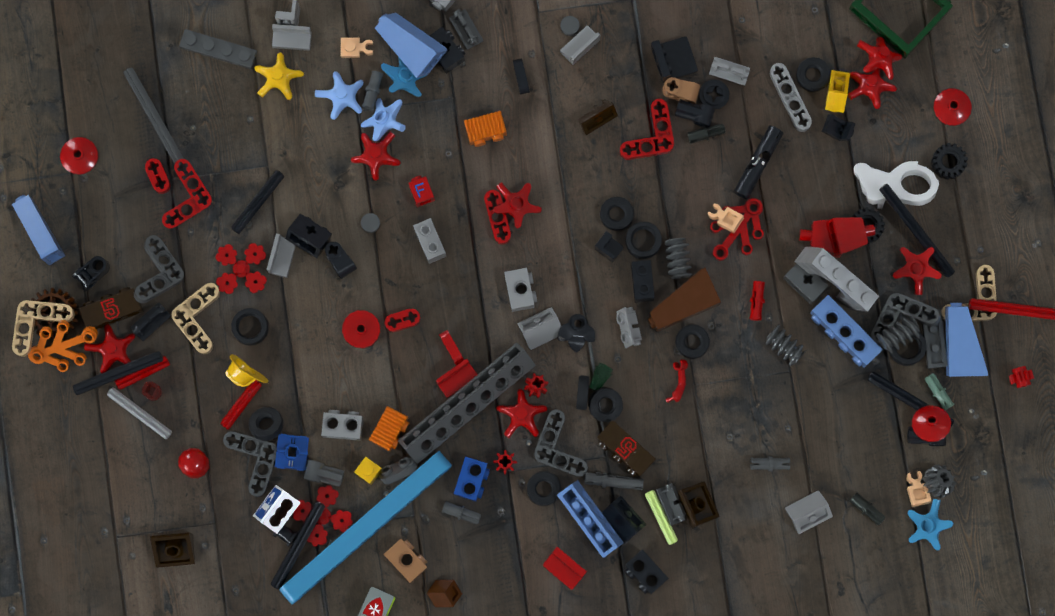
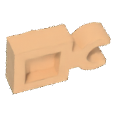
(352, 47)
(728, 219)
(917, 492)

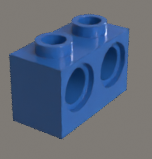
(467, 478)

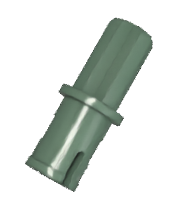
(938, 391)

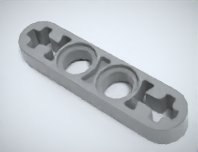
(792, 96)

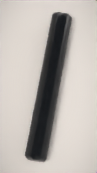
(257, 202)

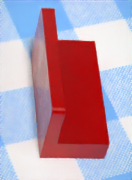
(456, 378)
(564, 568)

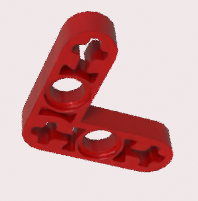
(659, 135)
(192, 201)

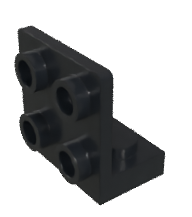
(674, 58)

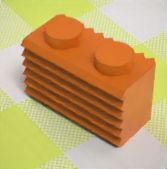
(485, 128)
(389, 429)

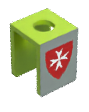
(377, 603)

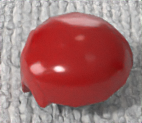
(193, 463)

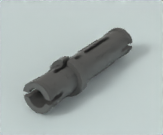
(613, 481)

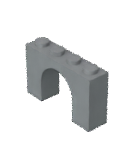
(852, 290)

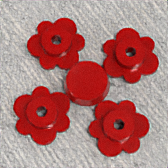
(241, 268)
(325, 516)

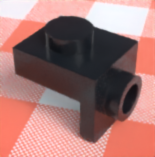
(838, 128)

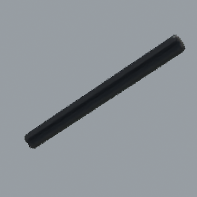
(916, 229)

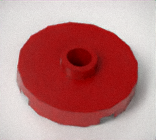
(361, 339)

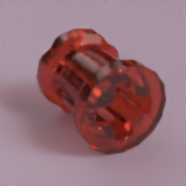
(157, 393)

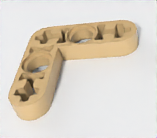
(980, 278)
(190, 313)
(30, 318)

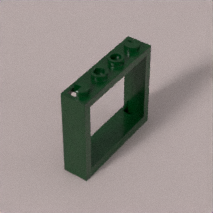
(891, 37)

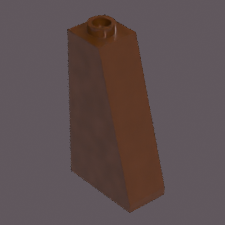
(687, 301)

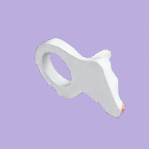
(873, 179)

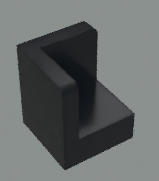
(608, 247)

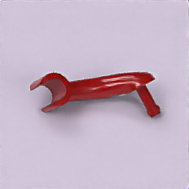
(677, 394)

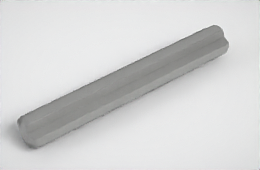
(139, 413)

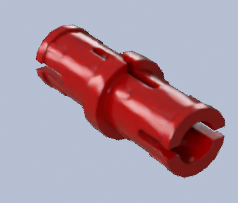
(757, 301)

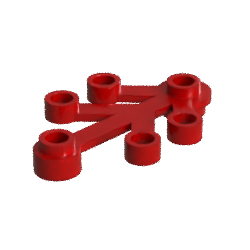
(742, 229)

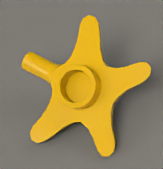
(278, 77)

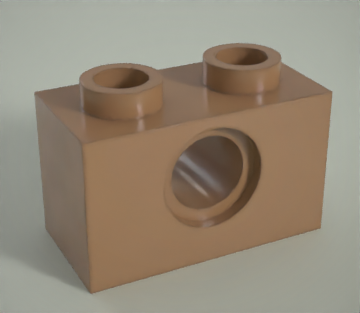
(395, 555)

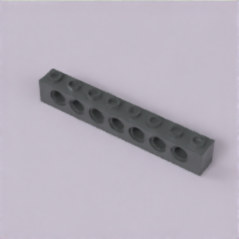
(467, 403)

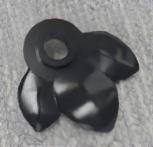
(576, 335)

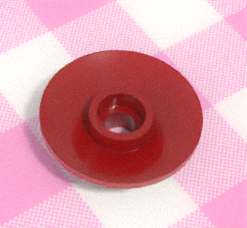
(949, 115)
(81, 164)
(931, 431)

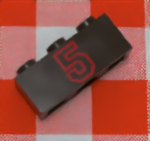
(111, 309)
(625, 449)

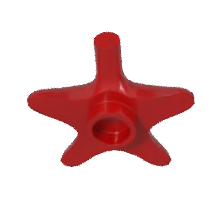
(879, 57)
(871, 86)
(376, 154)
(516, 203)
(917, 268)
(111, 348)
(521, 415)

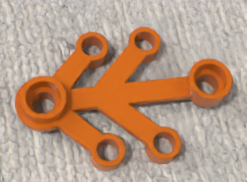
(60, 347)

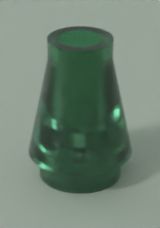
(600, 376)

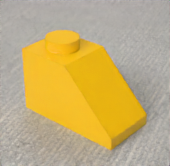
(837, 91)

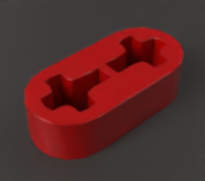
(161, 174)
(400, 316)
(451, 347)

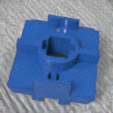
(284, 461)

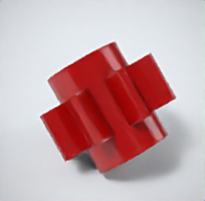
(1021, 377)
(532, 389)
(501, 458)

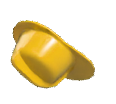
(242, 374)

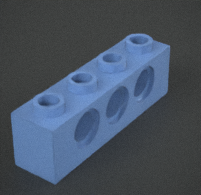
(843, 320)
(590, 518)

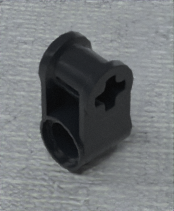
(341, 262)
(90, 273)

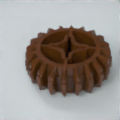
(52, 296)

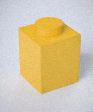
(368, 470)

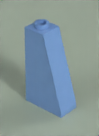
(410, 43)
(38, 230)
(962, 344)

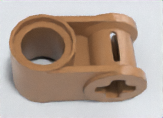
(682, 90)

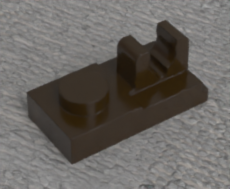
(597, 117)

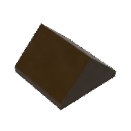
(698, 504)
(173, 549)

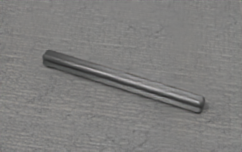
(153, 115)

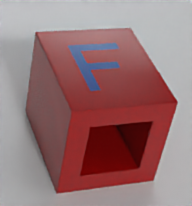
(421, 191)

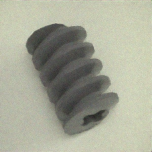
(677, 256)
(899, 334)
(785, 345)

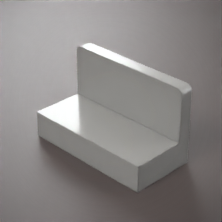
(289, 18)
(291, 37)
(580, 44)
(281, 256)
(540, 328)
(809, 512)

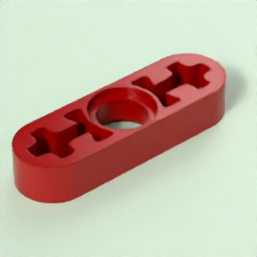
(496, 232)

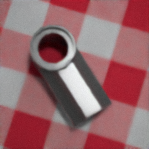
(318, 473)

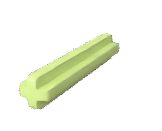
(661, 517)

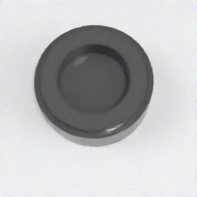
(569, 25)
(370, 223)

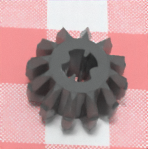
(939, 481)

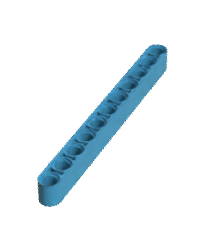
(365, 527)

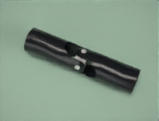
(756, 166)

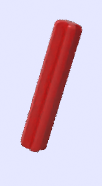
(137, 376)
(240, 404)

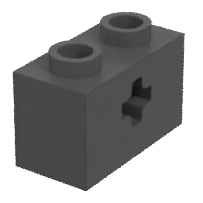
(808, 291)

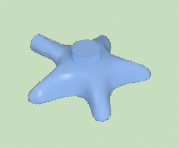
(341, 95)
(384, 119)

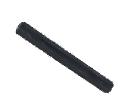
(118, 373)
(898, 392)
(298, 545)

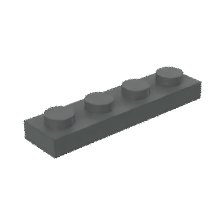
(218, 49)

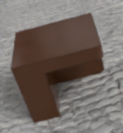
(444, 593)

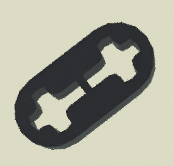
(521, 76)

